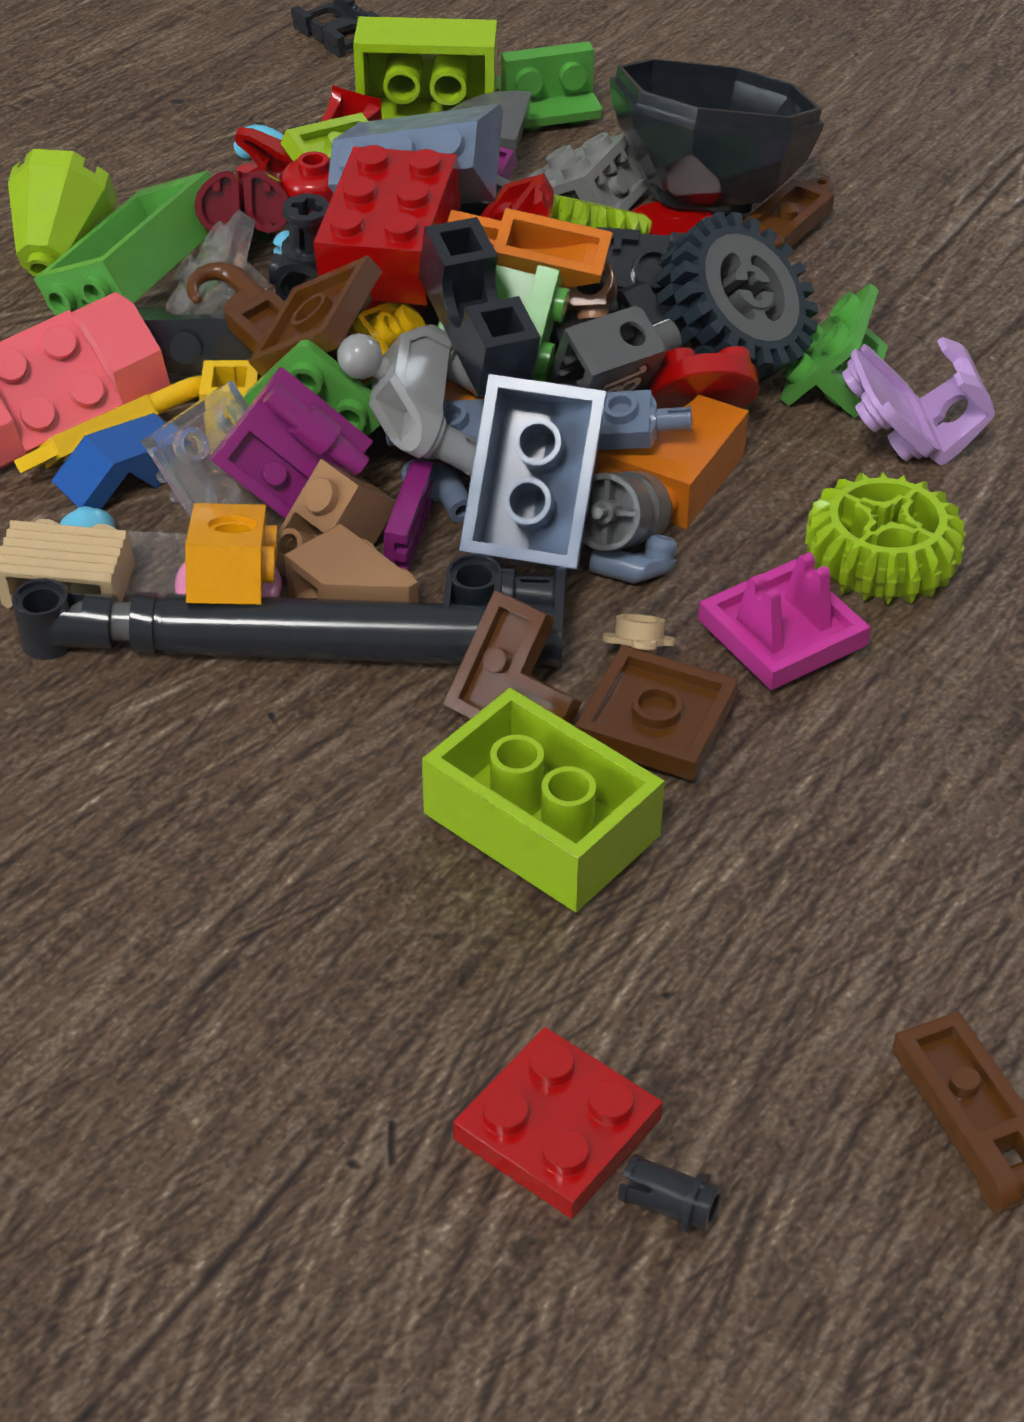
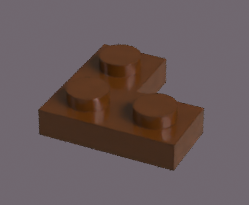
(504, 658)

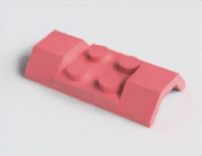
(74, 372)

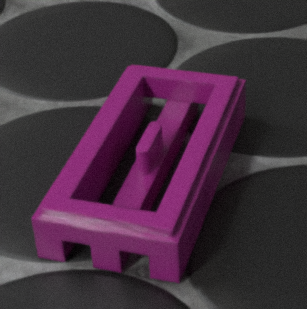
(409, 514)

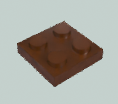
(318, 312)
(658, 711)

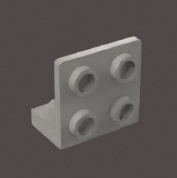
(598, 171)

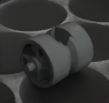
(625, 510)

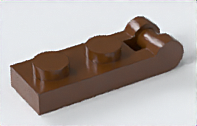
(969, 1101)

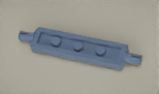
(628, 420)

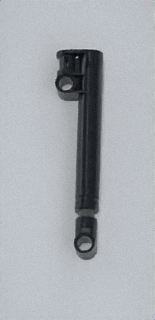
(286, 627)

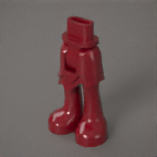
(255, 193)

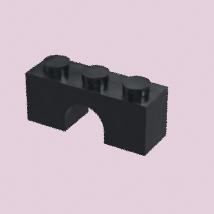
(461, 284)
(193, 338)

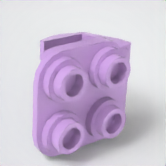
(892, 403)

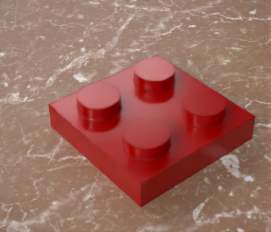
(557, 1121)

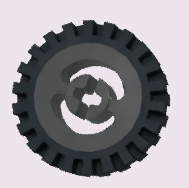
(738, 291)

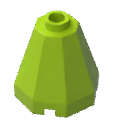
(55, 205)

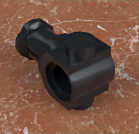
(298, 257)

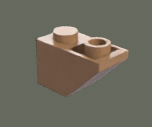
(331, 499)
(346, 568)

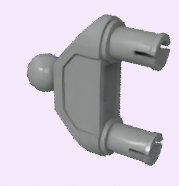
(411, 391)

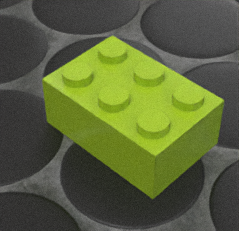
(424, 62)
(543, 798)

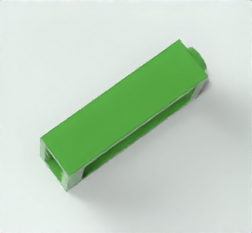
(128, 247)

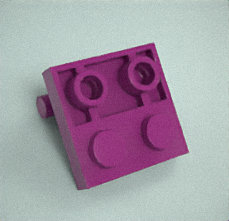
(283, 440)

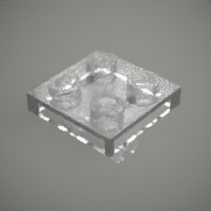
(222, 244)
(188, 441)

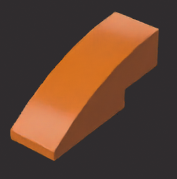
(534, 240)

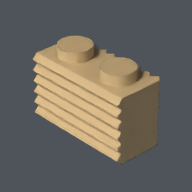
(78, 557)

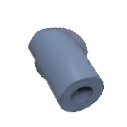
(446, 490)
(636, 566)

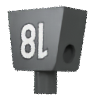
(613, 351)

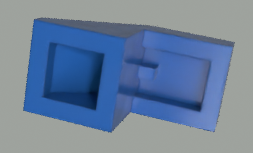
(105, 460)

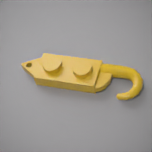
(61, 445)

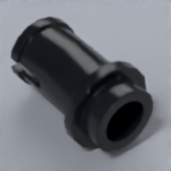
(671, 1193)

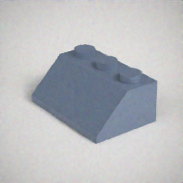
(467, 132)
(533, 472)

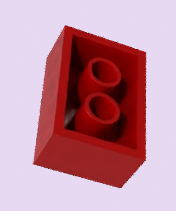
(382, 213)

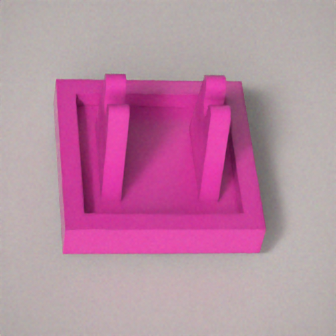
(784, 622)

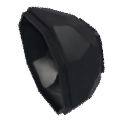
(713, 131)

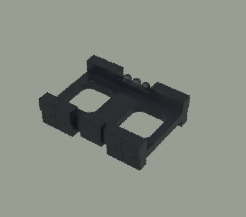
(330, 32)

